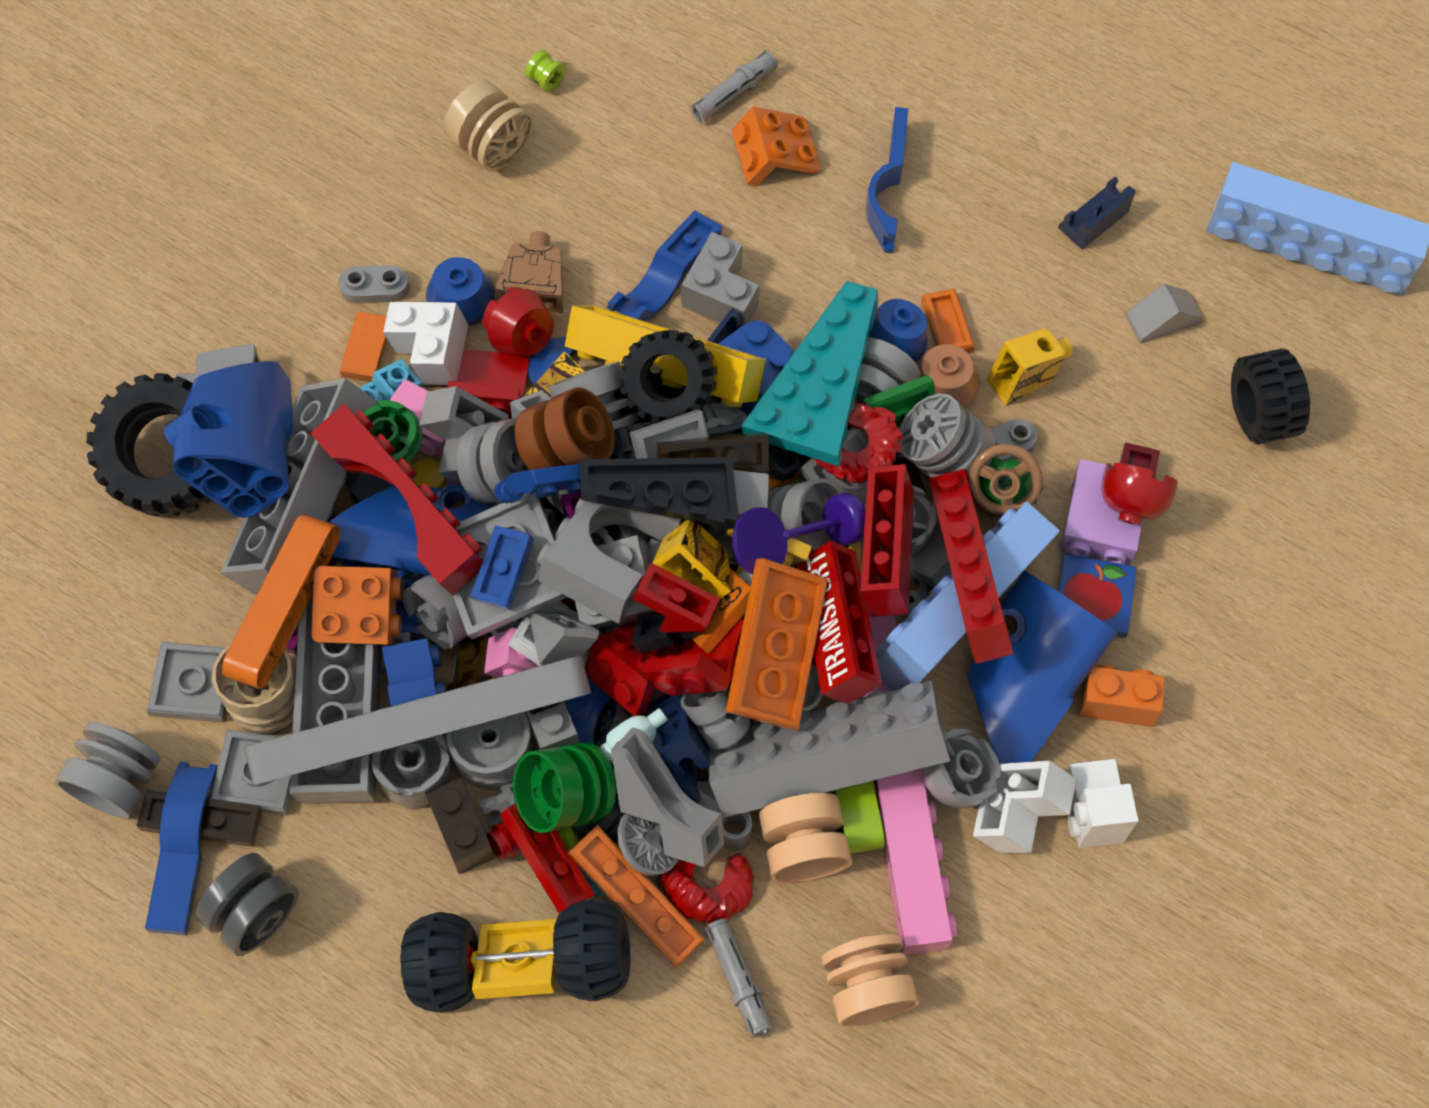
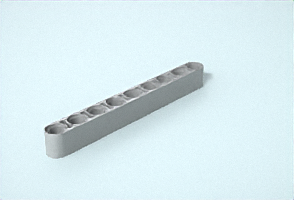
(417, 720)

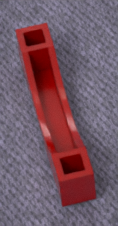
(440, 546)
(970, 567)

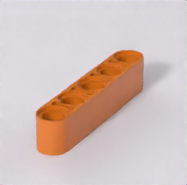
(280, 602)

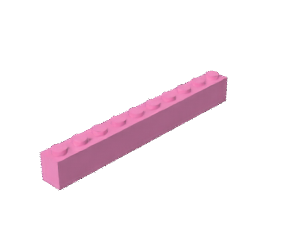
(911, 849)

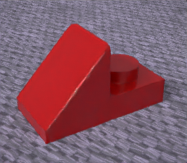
(682, 603)

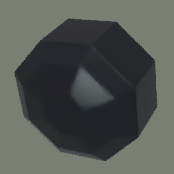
(783, 463)

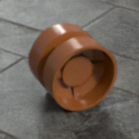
(564, 430)

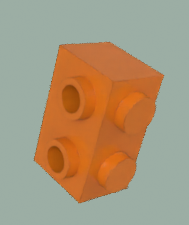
(1122, 695)

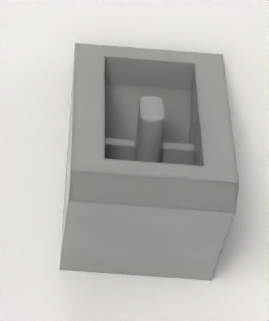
(1163, 313)
(560, 636)

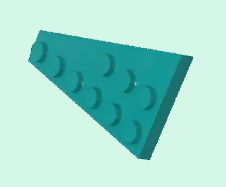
(819, 384)

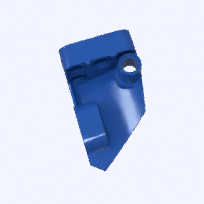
(383, 530)
(1034, 687)

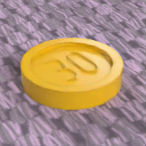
(427, 472)

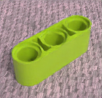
(861, 817)

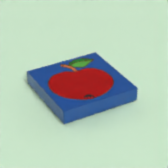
(1100, 589)

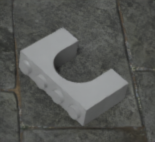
(587, 574)

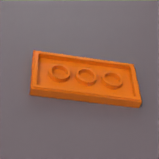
(776, 644)

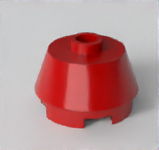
(518, 322)

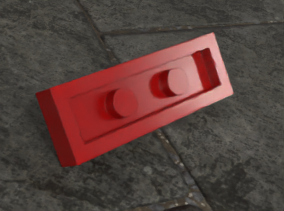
(549, 861)

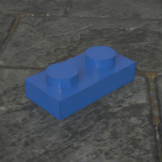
(502, 567)

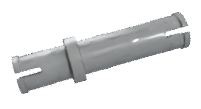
(744, 78)
(745, 991)

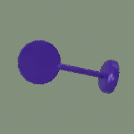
(763, 535)

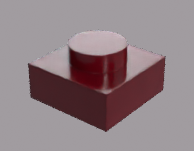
(1140, 456)

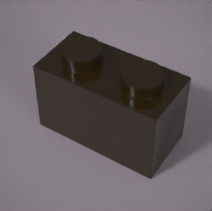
(460, 826)

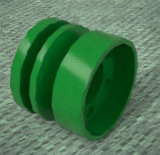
(564, 787)

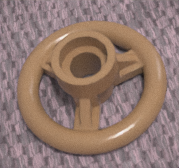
(1007, 493)

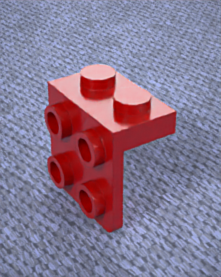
(493, 377)
(618, 667)
(695, 669)

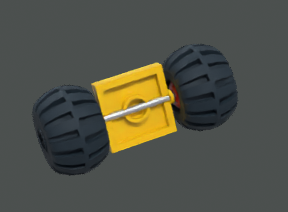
(581, 947)

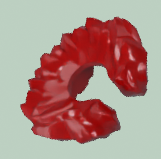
(881, 448)
(714, 903)

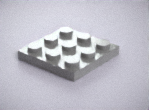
(531, 595)

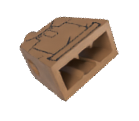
(534, 268)

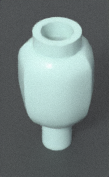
(647, 724)

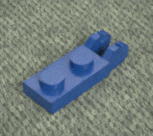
(542, 482)

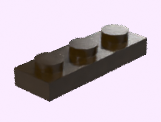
(747, 451)
(221, 819)

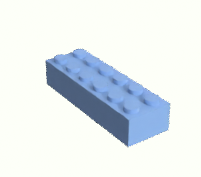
(1319, 229)
(938, 621)

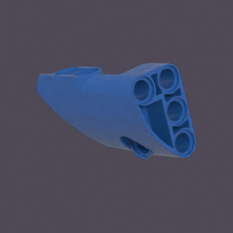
(235, 436)

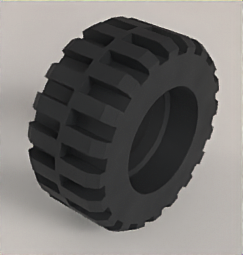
(115, 443)

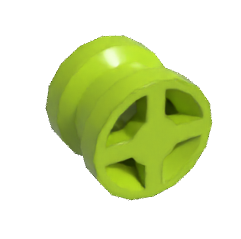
(545, 71)

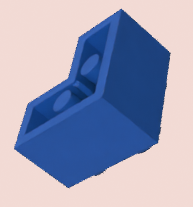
(412, 671)

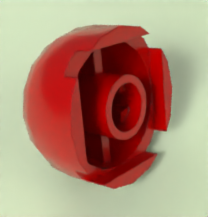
(1136, 492)

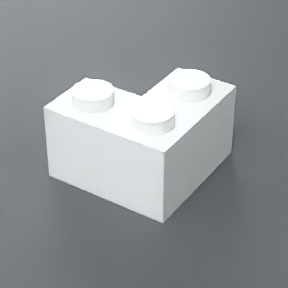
(432, 335)
(1023, 793)
(1101, 807)

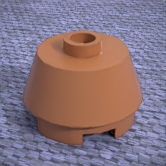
(951, 372)

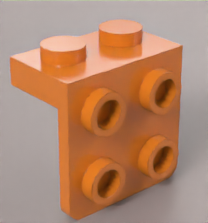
(774, 140)
(356, 605)

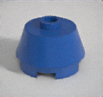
(462, 283)
(902, 326)

